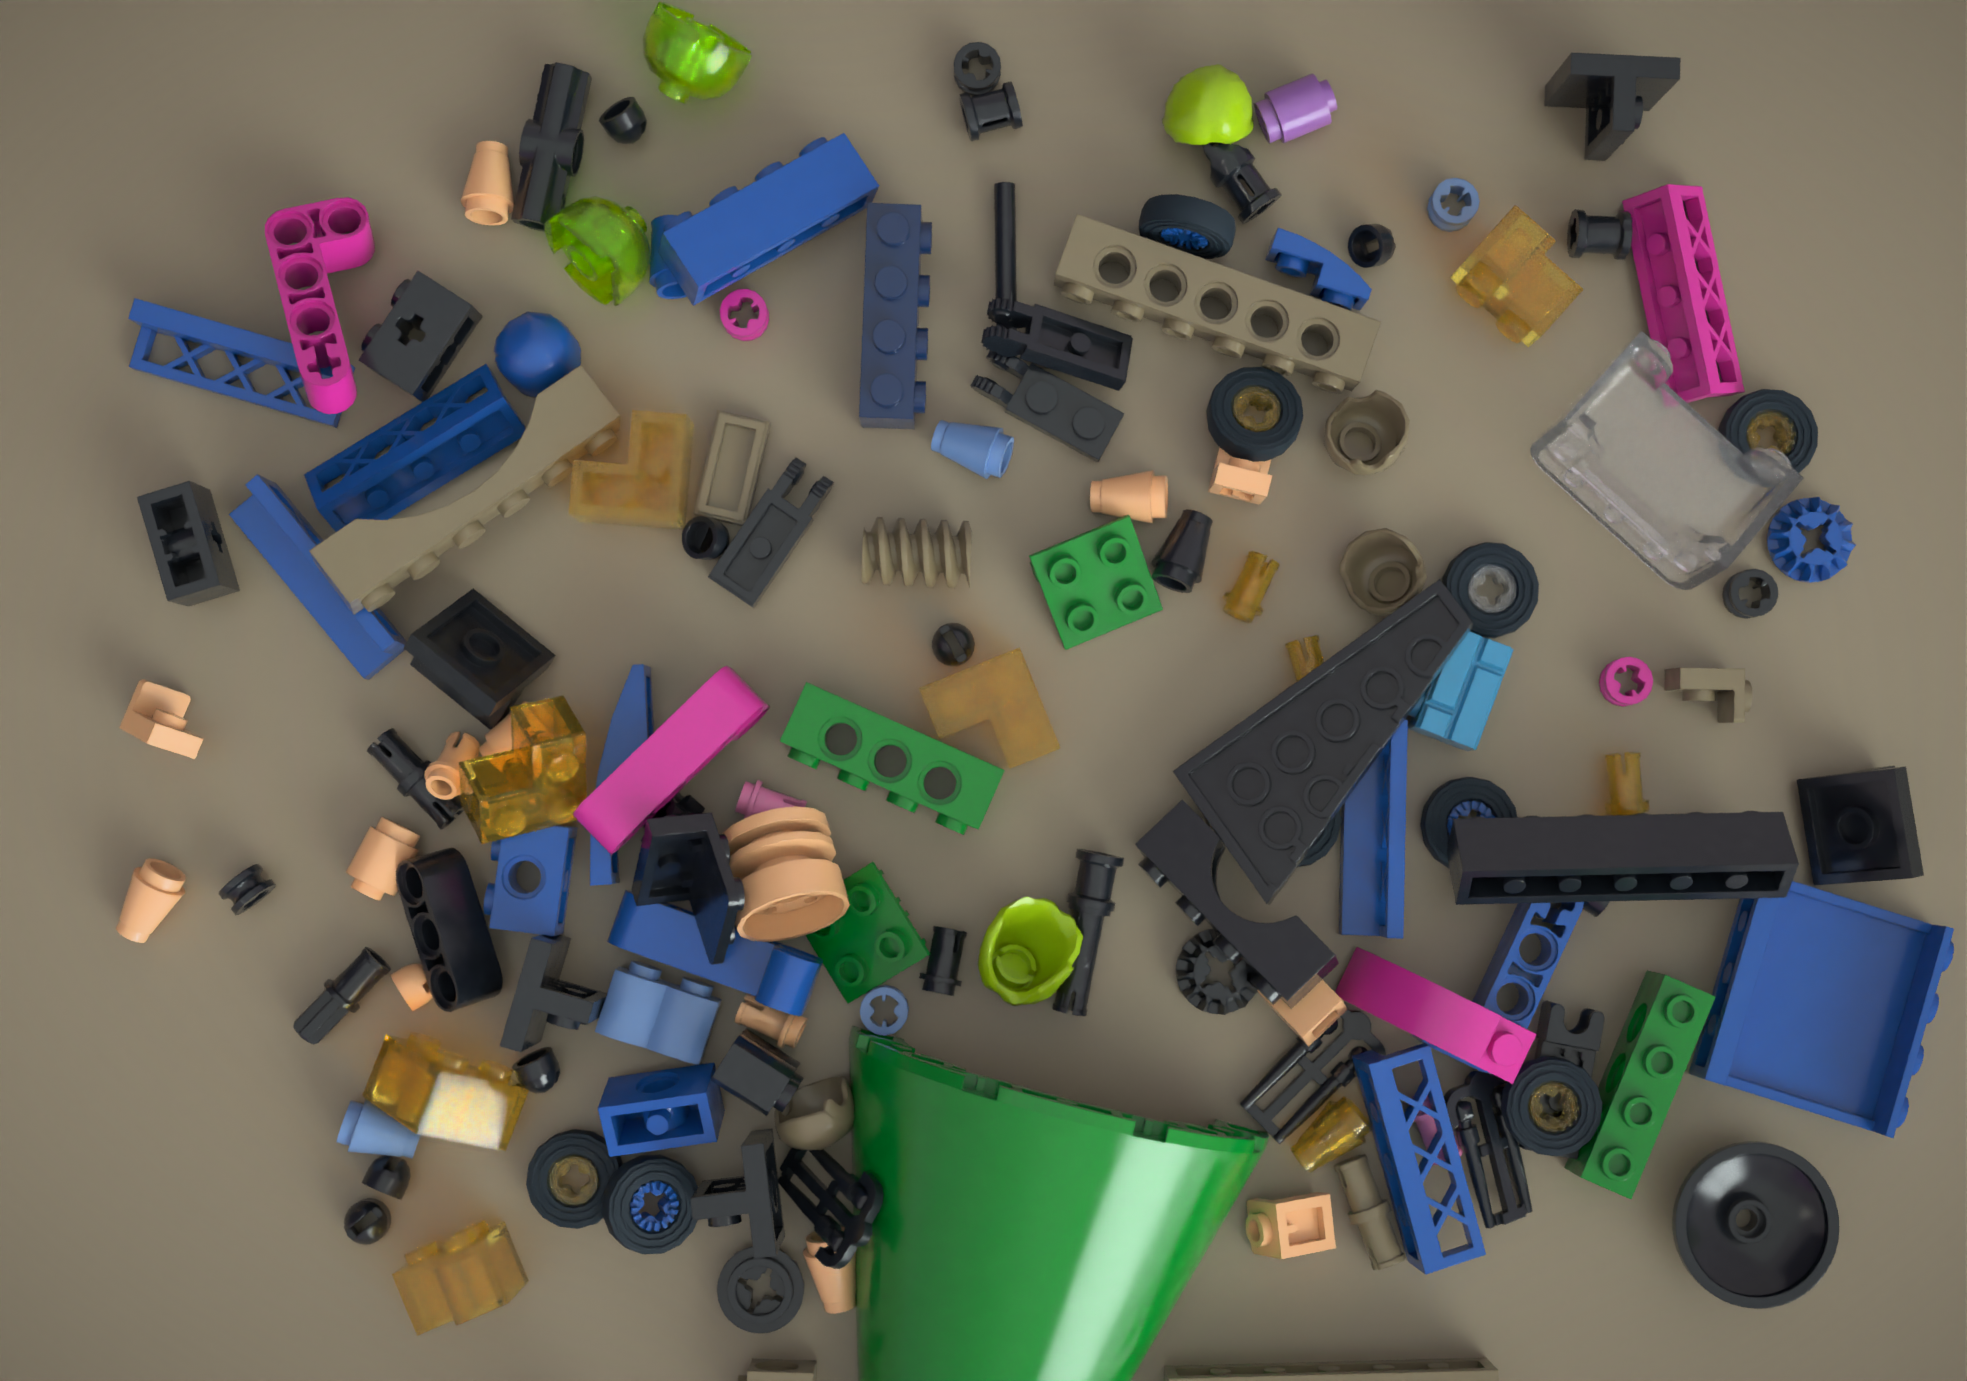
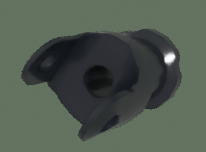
(1235, 163)

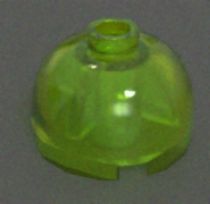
(691, 55)
(604, 247)

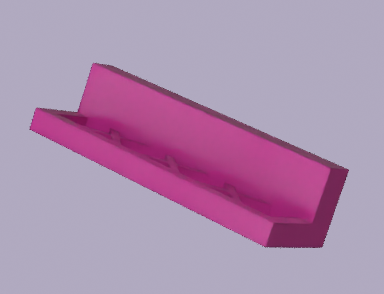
(1679, 295)

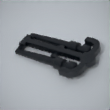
(1356, 1027)
(1480, 1087)
(864, 1194)

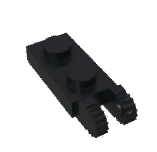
(1059, 342)
(1053, 406)
(768, 537)

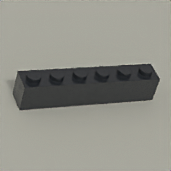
(1621, 858)

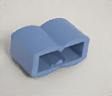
(659, 1013)

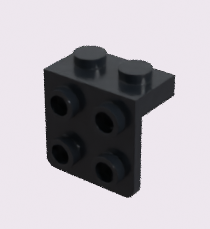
(690, 861)

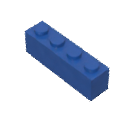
(767, 217)

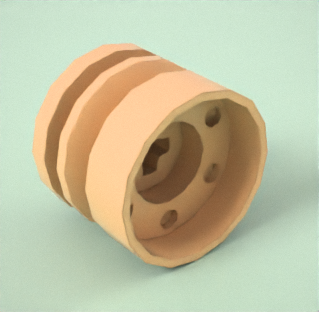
(786, 874)

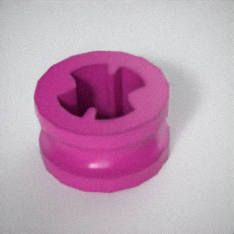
(755, 327)
(1641, 676)

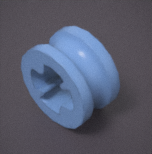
(1440, 217)
(867, 1010)

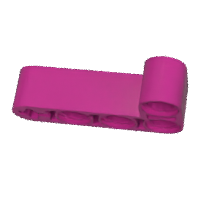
(319, 251)
(670, 758)

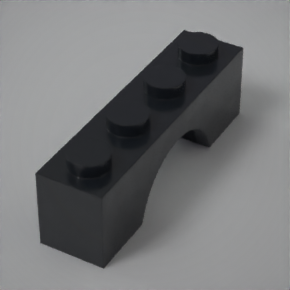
(1282, 953)

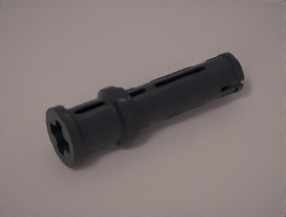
(1089, 904)

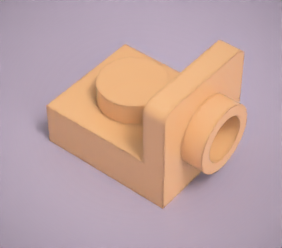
(1240, 478)
(158, 720)
(1290, 1225)

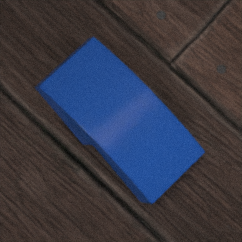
(1334, 279)

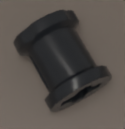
(990, 111)
(1599, 234)

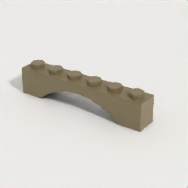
(377, 555)

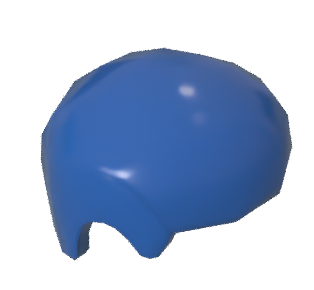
(536, 352)

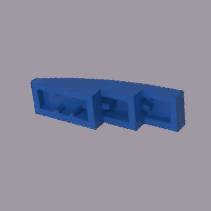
(628, 730)

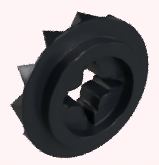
(1215, 997)
(771, 1312)

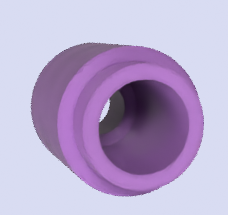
(1295, 109)

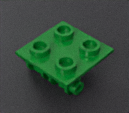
(1096, 582)
(870, 939)

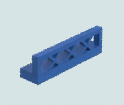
(234, 343)
(417, 458)
(285, 542)
(1375, 846)
(1399, 1161)

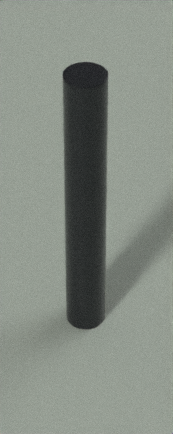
(1005, 241)

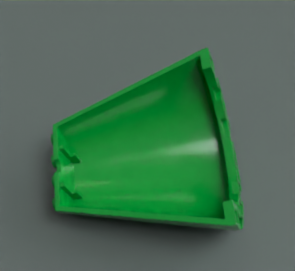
(1023, 1222)

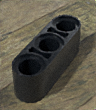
(449, 929)

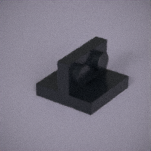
(1613, 92)
(478, 657)
(1860, 826)
(546, 998)
(754, 1194)

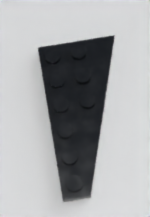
(1300, 756)

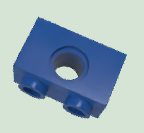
(545, 907)
(661, 1110)

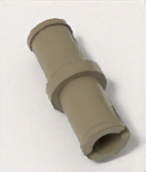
(1369, 1212)

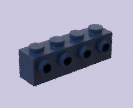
(891, 316)

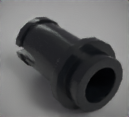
(944, 961)

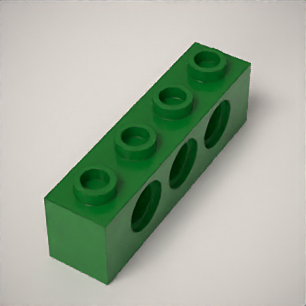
(820, 711)
(1642, 1081)

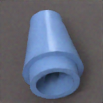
(975, 447)
(375, 1132)

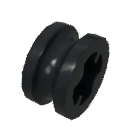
(985, 55)
(1758, 608)
(247, 889)

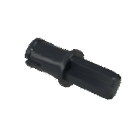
(341, 996)

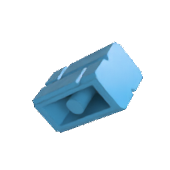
(1462, 693)

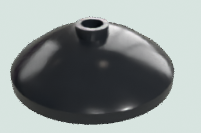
(1789, 1229)

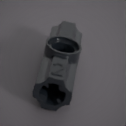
(551, 145)

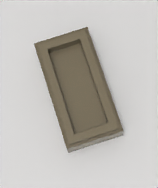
(732, 468)

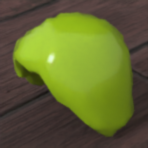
(1209, 107)
(1028, 951)

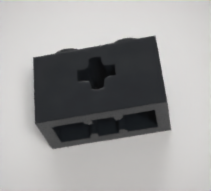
(411, 363)
(188, 543)

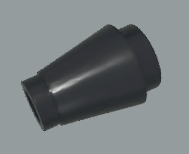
(1183, 553)

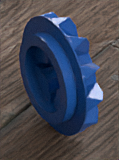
(1787, 542)

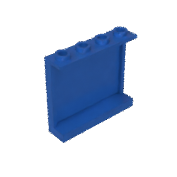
(1824, 1005)

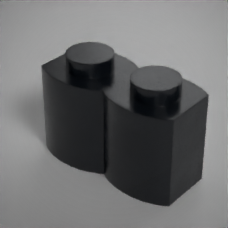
(758, 1073)

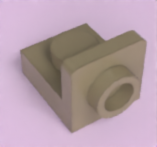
(1701, 684)

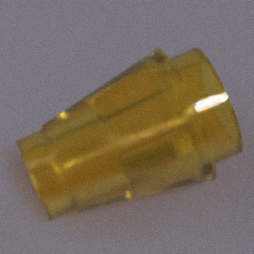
(1331, 1134)

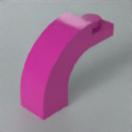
(1435, 1014)

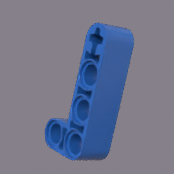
(669, 934)
(1509, 966)

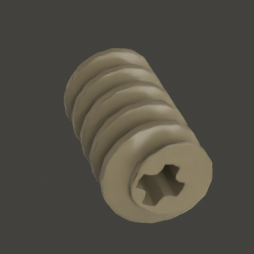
(916, 553)

